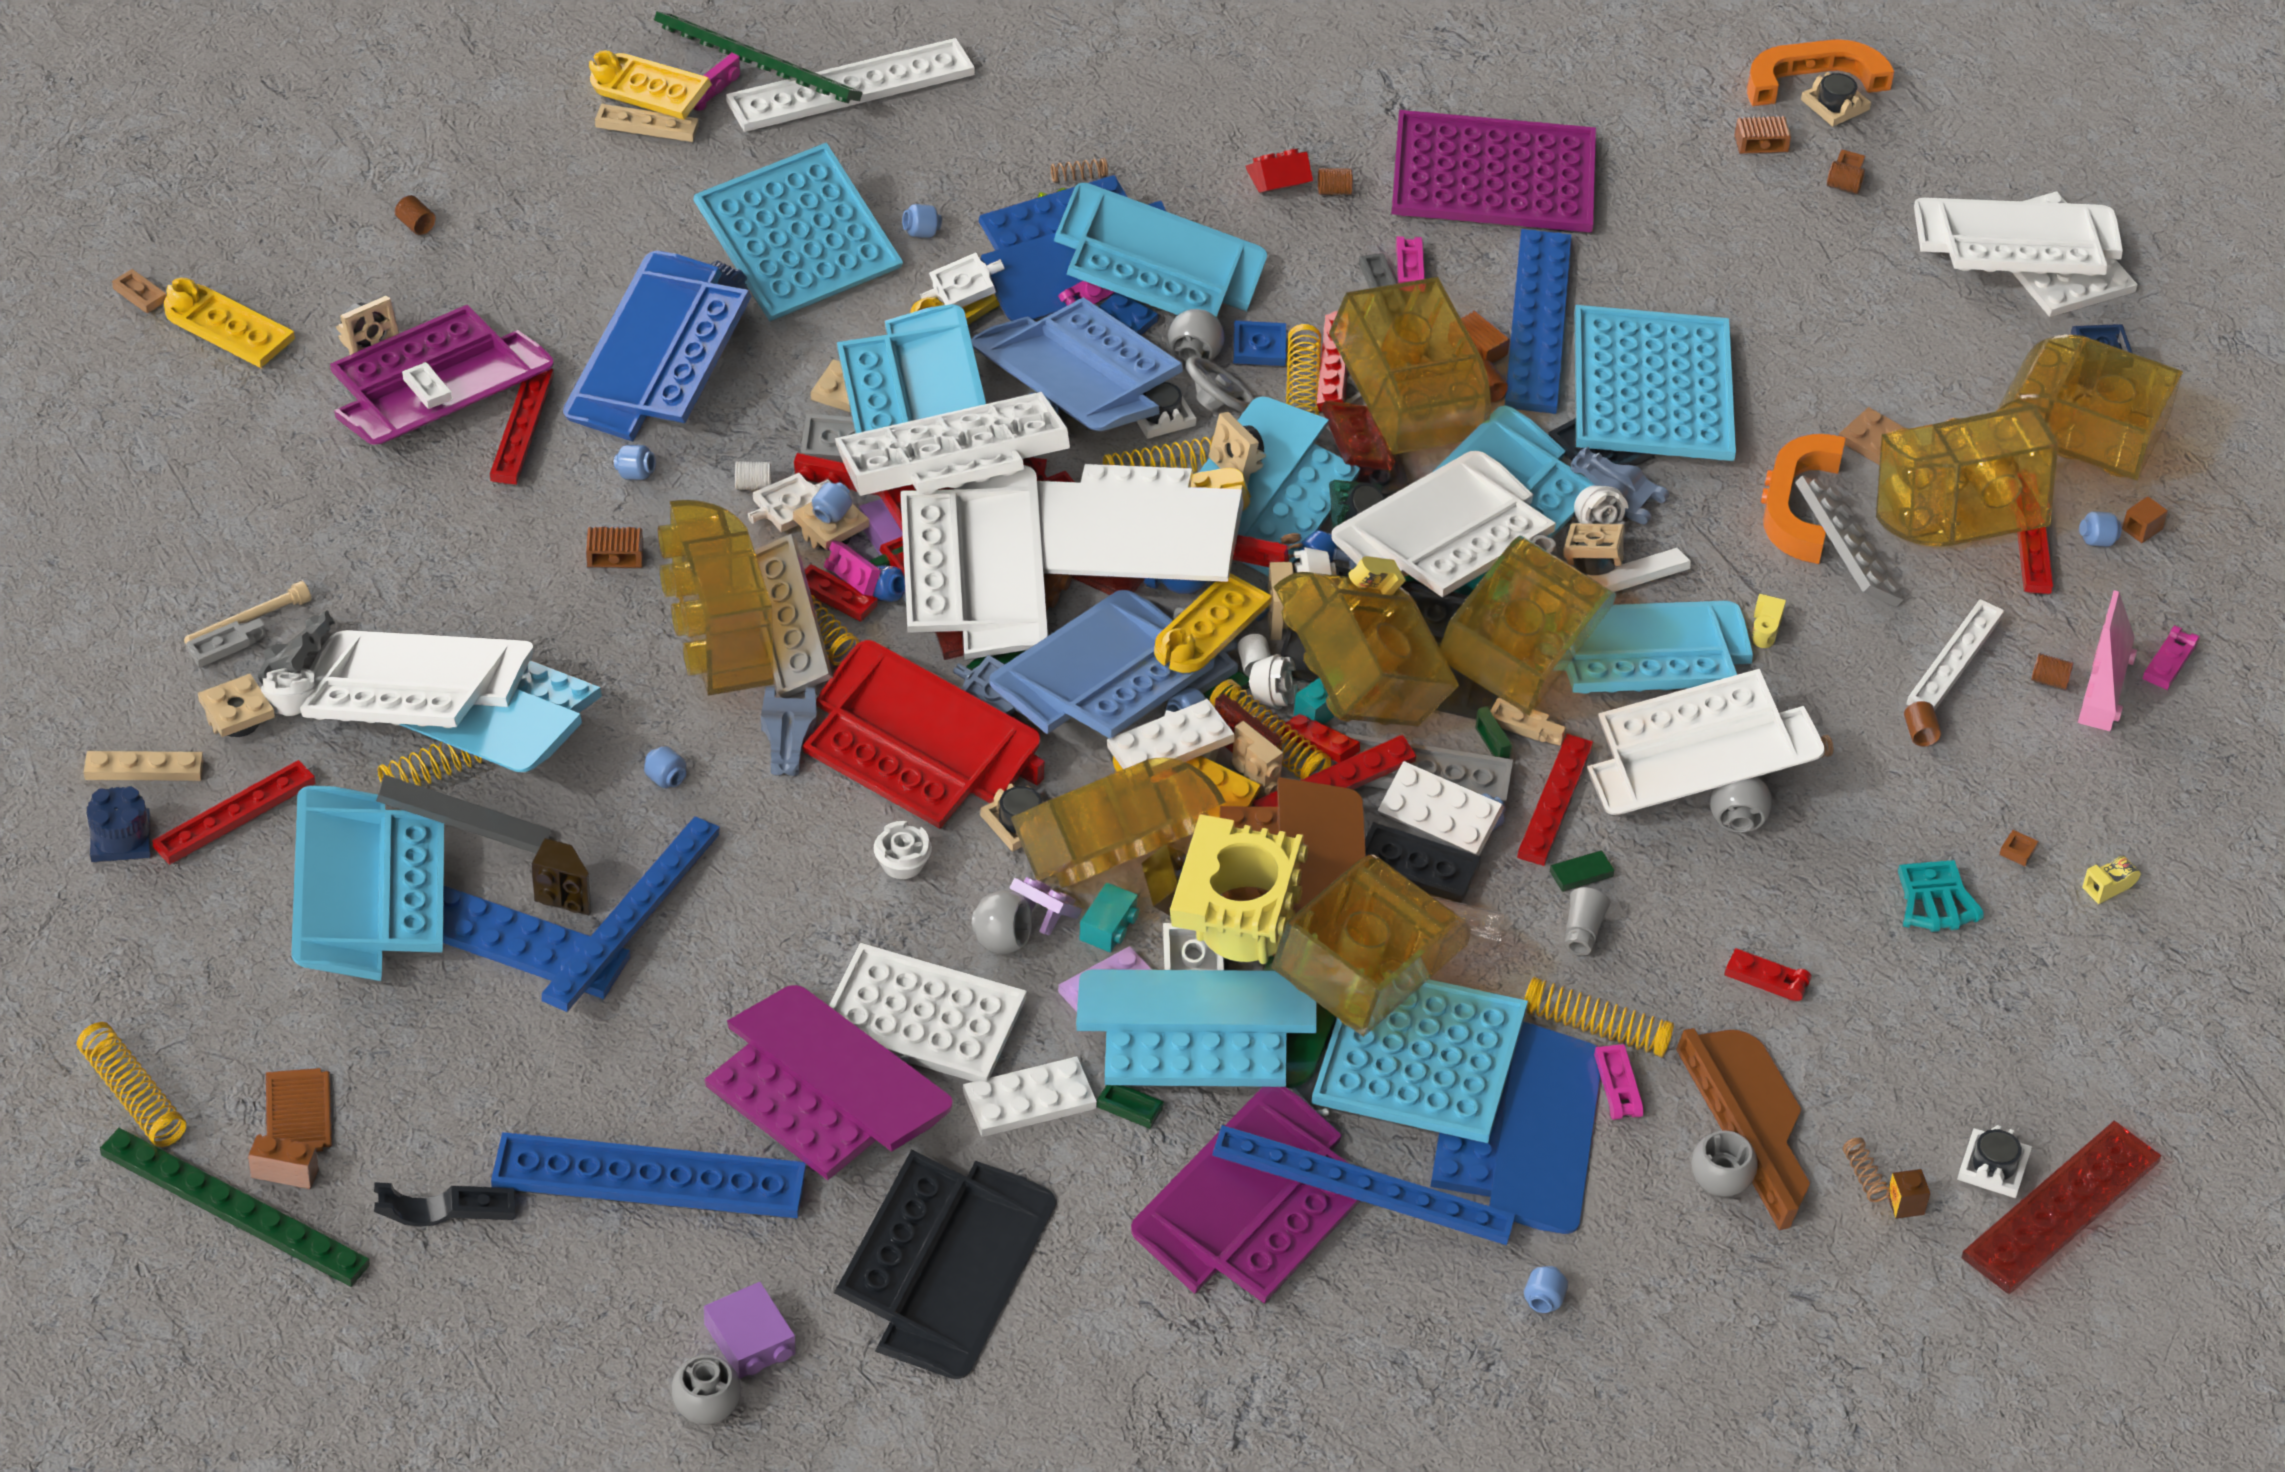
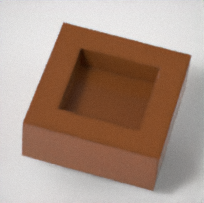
(1851, 158)
(2018, 847)

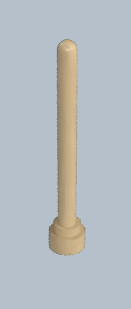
(296, 594)

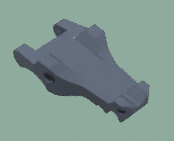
(1625, 478)
(788, 726)

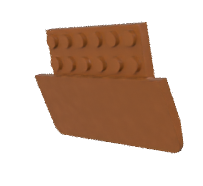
(1327, 819)

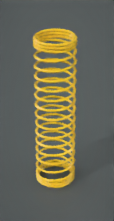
(1308, 765)
(1660, 1040)
(104, 1046)

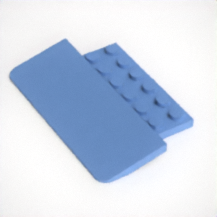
(1082, 363)
(1095, 669)

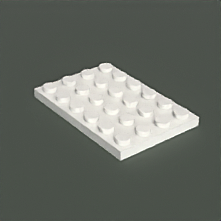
(2066, 293)
(929, 1011)

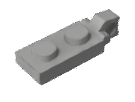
(225, 641)

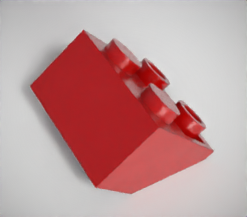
(1282, 171)

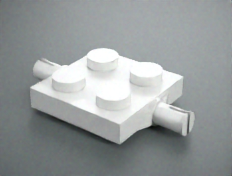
(963, 281)
(783, 498)

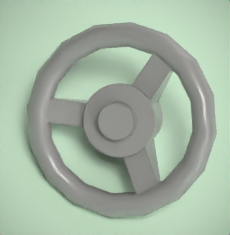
(1217, 387)

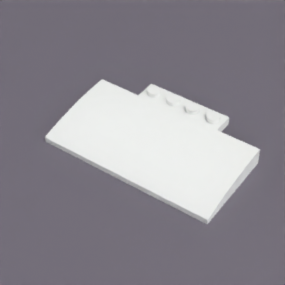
(953, 446)
(1138, 524)

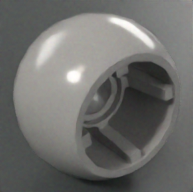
(1196, 334)
(1741, 805)
(1002, 922)
(1724, 1163)
(706, 1389)

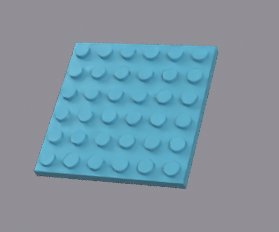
(798, 231)
(1428, 1063)

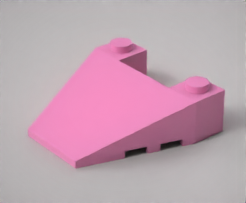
(2109, 668)

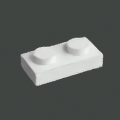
(427, 385)

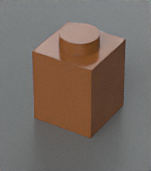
(2144, 519)

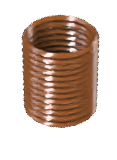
(1845, 177)
(1335, 181)
(415, 215)
(1497, 383)
(2052, 671)
(1922, 723)

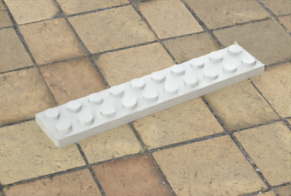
(874, 77)

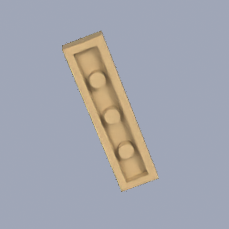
(646, 123)
(143, 765)

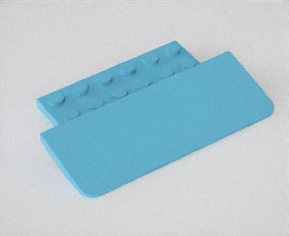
(1156, 254)
(913, 371)
(1531, 459)
(1293, 484)
(1661, 647)
(530, 728)
(363, 882)
(1193, 1025)

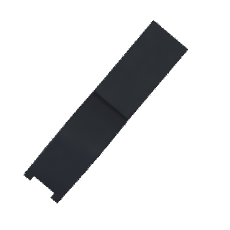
(455, 1202)

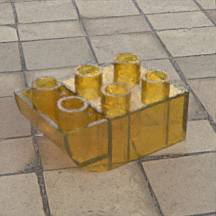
(1413, 364)
(2097, 400)
(1968, 478)
(719, 597)
(1524, 623)
(1366, 649)
(1115, 819)
(1368, 943)

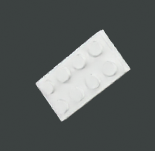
(1175, 736)
(1440, 809)
(1029, 1096)

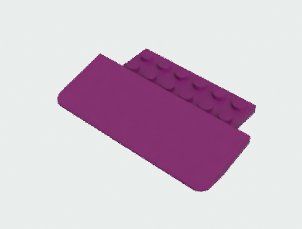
(460, 352)
(822, 1083)
(1244, 1218)

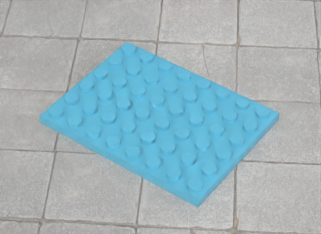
(1653, 383)

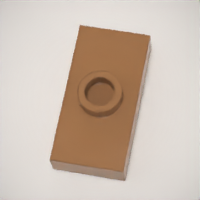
(139, 291)

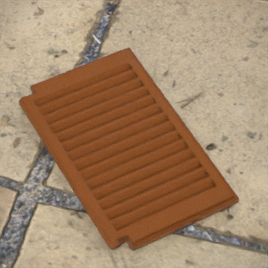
(299, 1106)

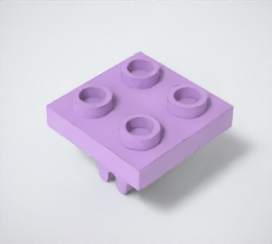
(1057, 903)

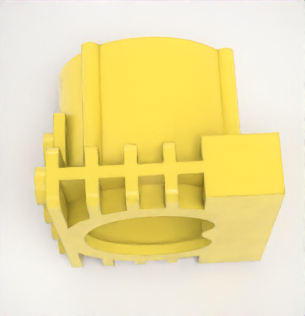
(1230, 859)

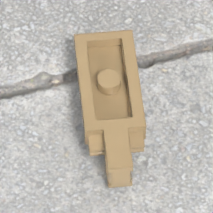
(1535, 726)

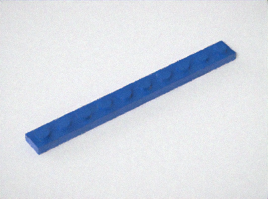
(630, 914)
(1364, 1185)

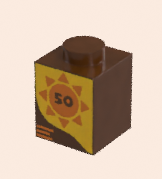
(1908, 1193)

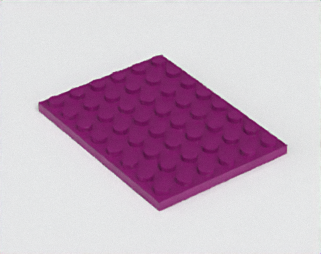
(1494, 171)

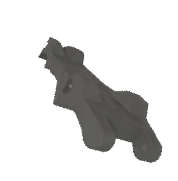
(294, 652)

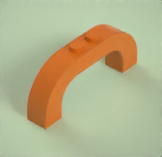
(1817, 57)
(1785, 530)

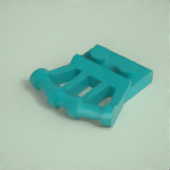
(1932, 881)

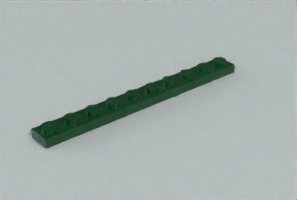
(765, 61)
(235, 1207)

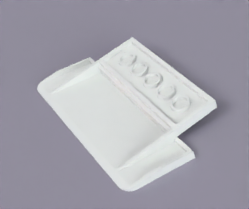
(2019, 235)
(1446, 523)
(976, 563)
(413, 677)
(1699, 742)

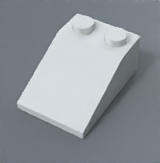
(1185, 952)

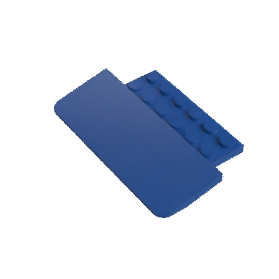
(1031, 258)
(657, 346)
(1538, 1137)

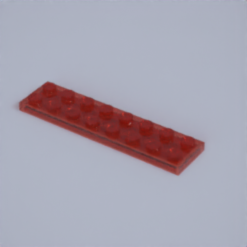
(2061, 1207)

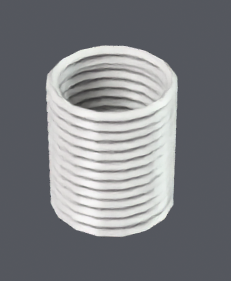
(752, 475)
(1251, 650)

